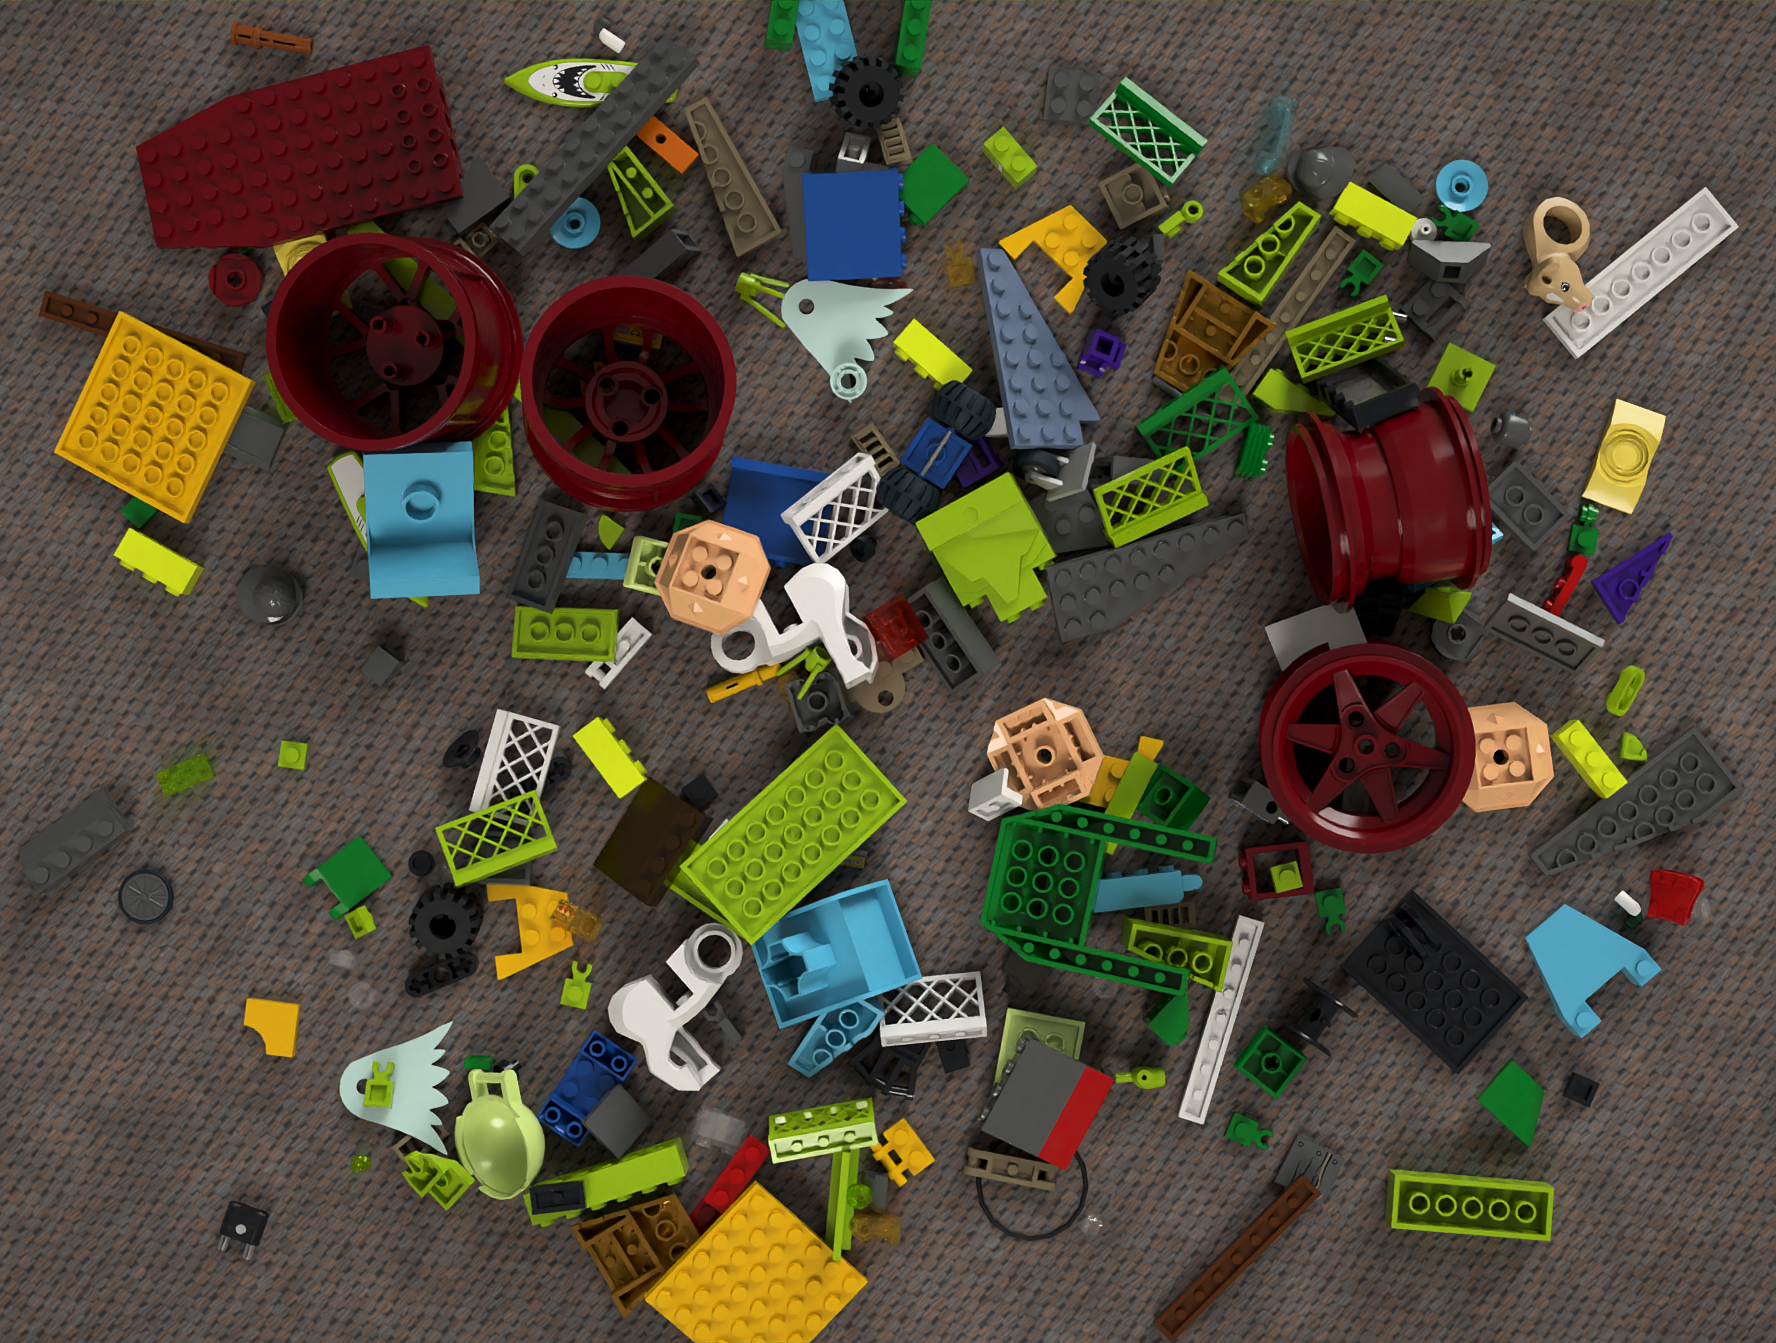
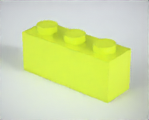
(1373, 217)
(930, 356)
(158, 562)
(611, 756)
(1588, 759)

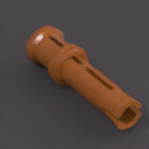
(259, 37)

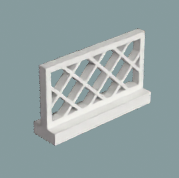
(823, 494)
(495, 755)
(939, 1028)

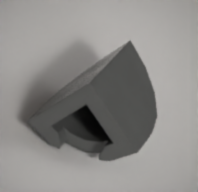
(878, 1184)

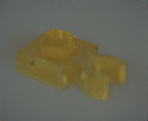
(959, 269)

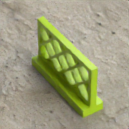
(1341, 328)
(1152, 517)
(502, 861)
(823, 1139)
(839, 1212)

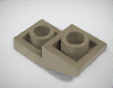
(479, 241)

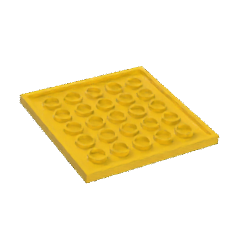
(154, 417)
(755, 1278)

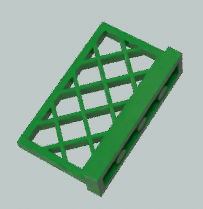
(1157, 120)
(1189, 399)

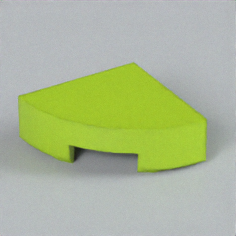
(609, 531)
(1632, 748)

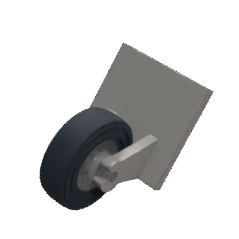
(1059, 473)

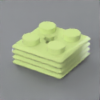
(639, 571)

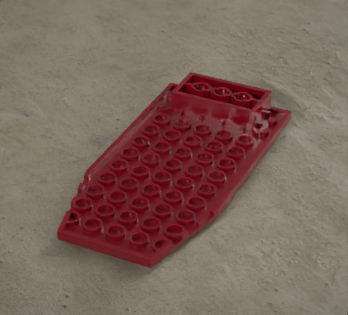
(305, 157)

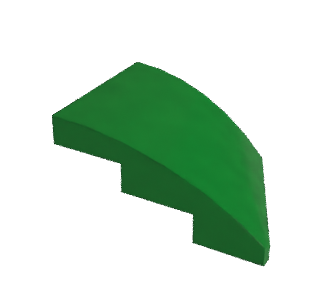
(1514, 1101)

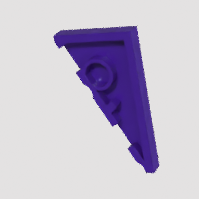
(1623, 583)

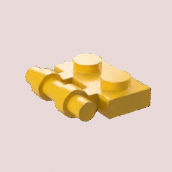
(908, 1147)

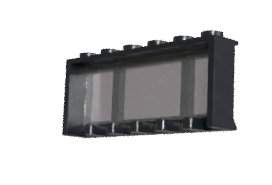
(1365, 391)

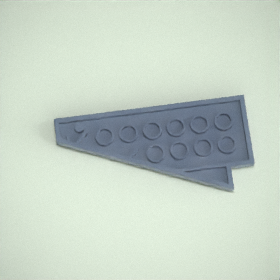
(1036, 382)

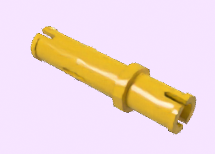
(744, 681)

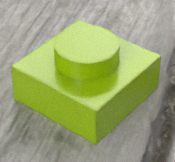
(293, 755)
(1285, 876)
(360, 921)

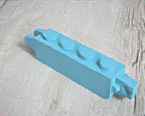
(1144, 888)

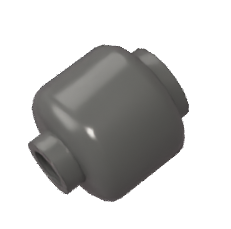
(1511, 429)

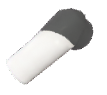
(607, 37)

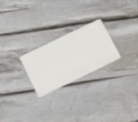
(1312, 628)

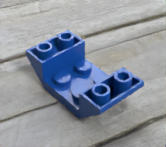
(584, 1085)

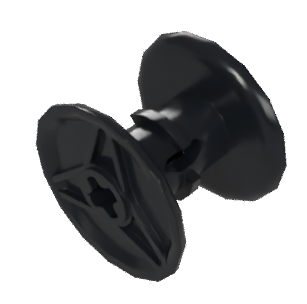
(1317, 1016)

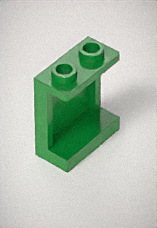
(930, 185)

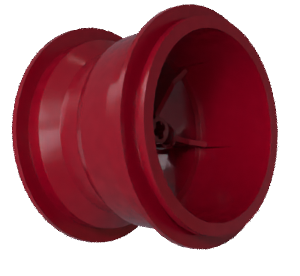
(1389, 500)
(1393, 824)

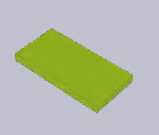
(565, 634)

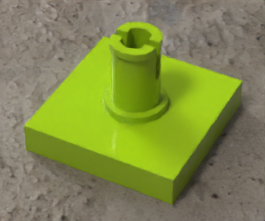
(1461, 376)

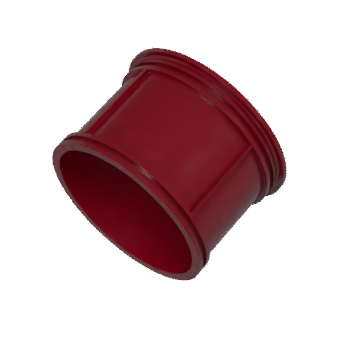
(401, 342)

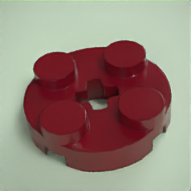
(225, 269)

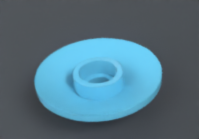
(1466, 174)
(589, 220)

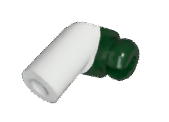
(1633, 909)

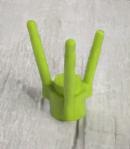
(750, 286)
(816, 662)

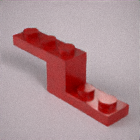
(729, 1183)

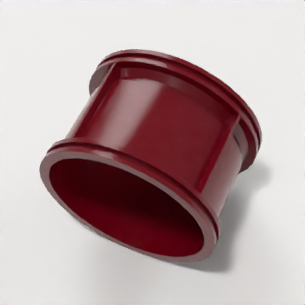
(652, 308)

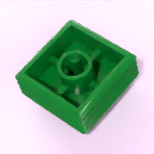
(1254, 445)
(1269, 1078)

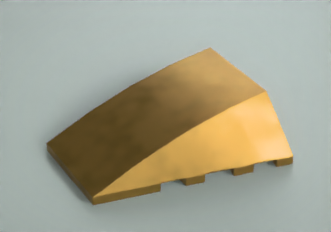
(1207, 333)
(637, 1246)

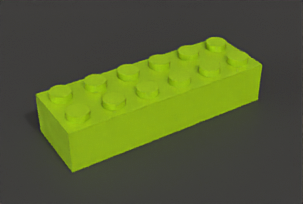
(621, 1178)
(1469, 1205)

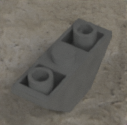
(1448, 259)

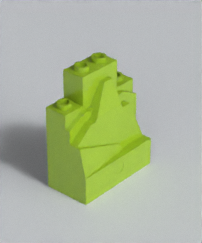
(991, 548)

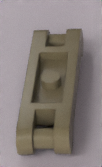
(1011, 1168)

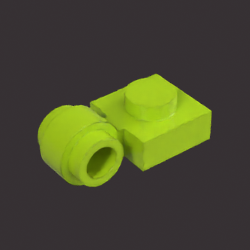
(1172, 225)

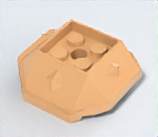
(727, 597)
(1050, 726)
(1526, 759)

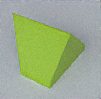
(1441, 603)

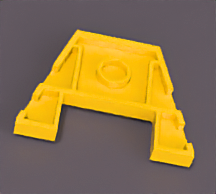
(1067, 241)
(1113, 771)
(538, 933)

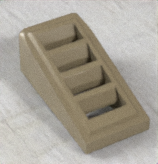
(893, 141)
(883, 444)
(1148, 916)
(426, 1148)

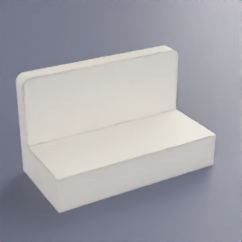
(991, 796)

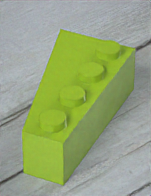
(1265, 262)
(1197, 950)

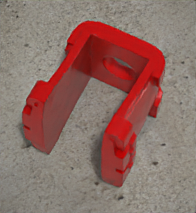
(1673, 895)

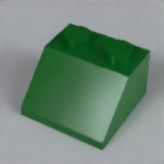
(1172, 800)
(1169, 1018)

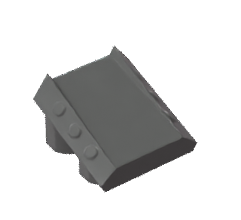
(256, 438)
(822, 703)

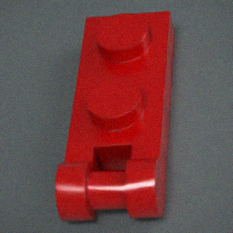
(1565, 585)

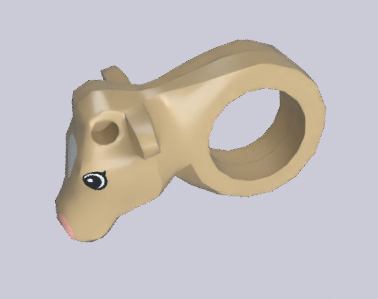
(1554, 270)

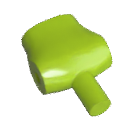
(1142, 1077)

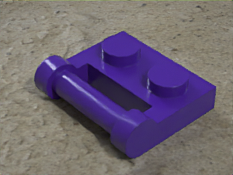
(971, 470)

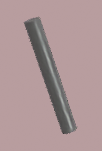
(1174, 392)

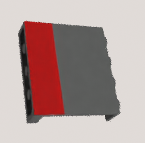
(1045, 1101)

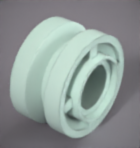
(839, 389)

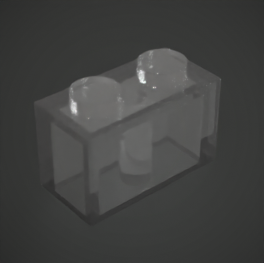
(720, 1129)

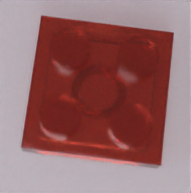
(895, 627)

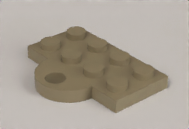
(887, 678)

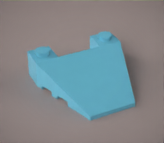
(1580, 957)

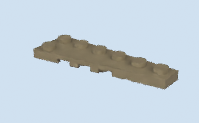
(738, 197)

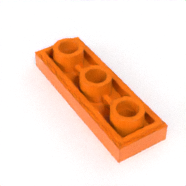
(673, 150)

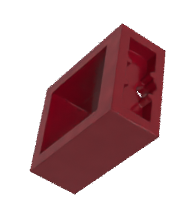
(1303, 862)

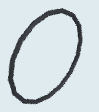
(1035, 1237)

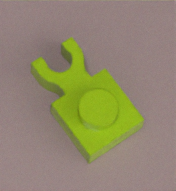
(576, 989)
(380, 1090)

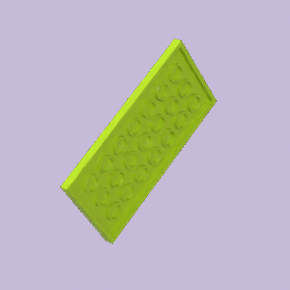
(793, 834)

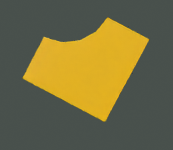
(276, 1024)

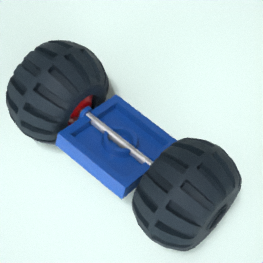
(936, 452)

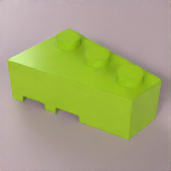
(639, 194)

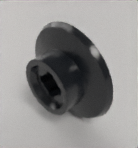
(463, 751)

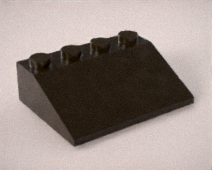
(652, 842)

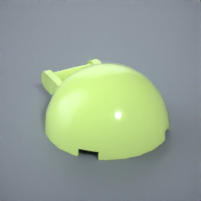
(499, 1136)

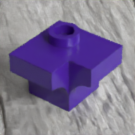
(1099, 352)

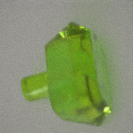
(360, 1163)

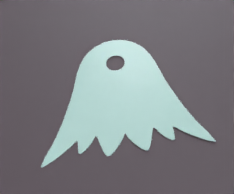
(840, 320)
(413, 1087)

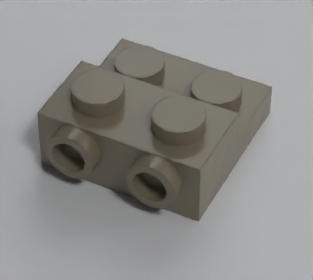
(1134, 195)

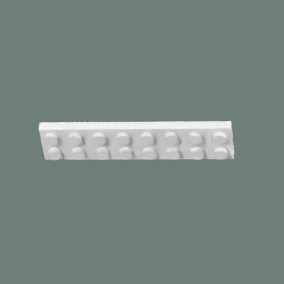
(1643, 271)

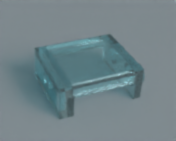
(1284, 111)

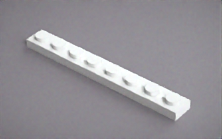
(1220, 1022)

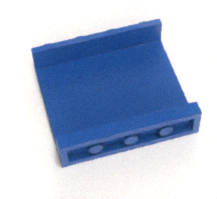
(853, 225)
(758, 498)

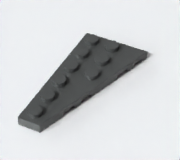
(1070, 522)

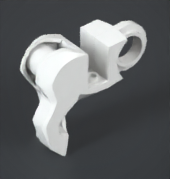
(823, 605)
(653, 1018)

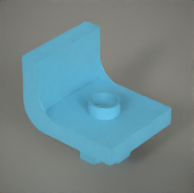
(421, 520)
(835, 953)

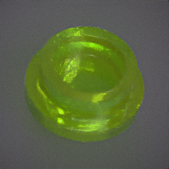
(859, 1196)

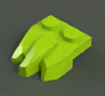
(437, 1175)

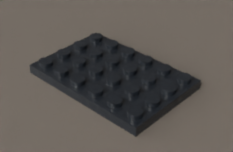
(1448, 1000)

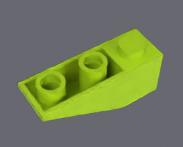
(1284, 397)

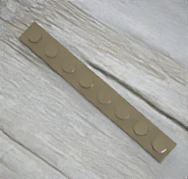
(1289, 312)

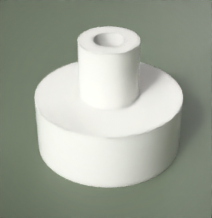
(1423, 230)

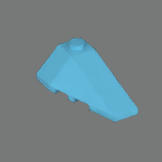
(834, 1034)

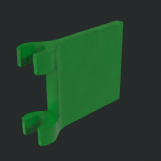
(350, 875)

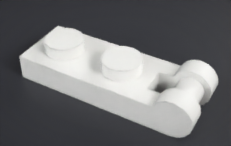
(629, 642)

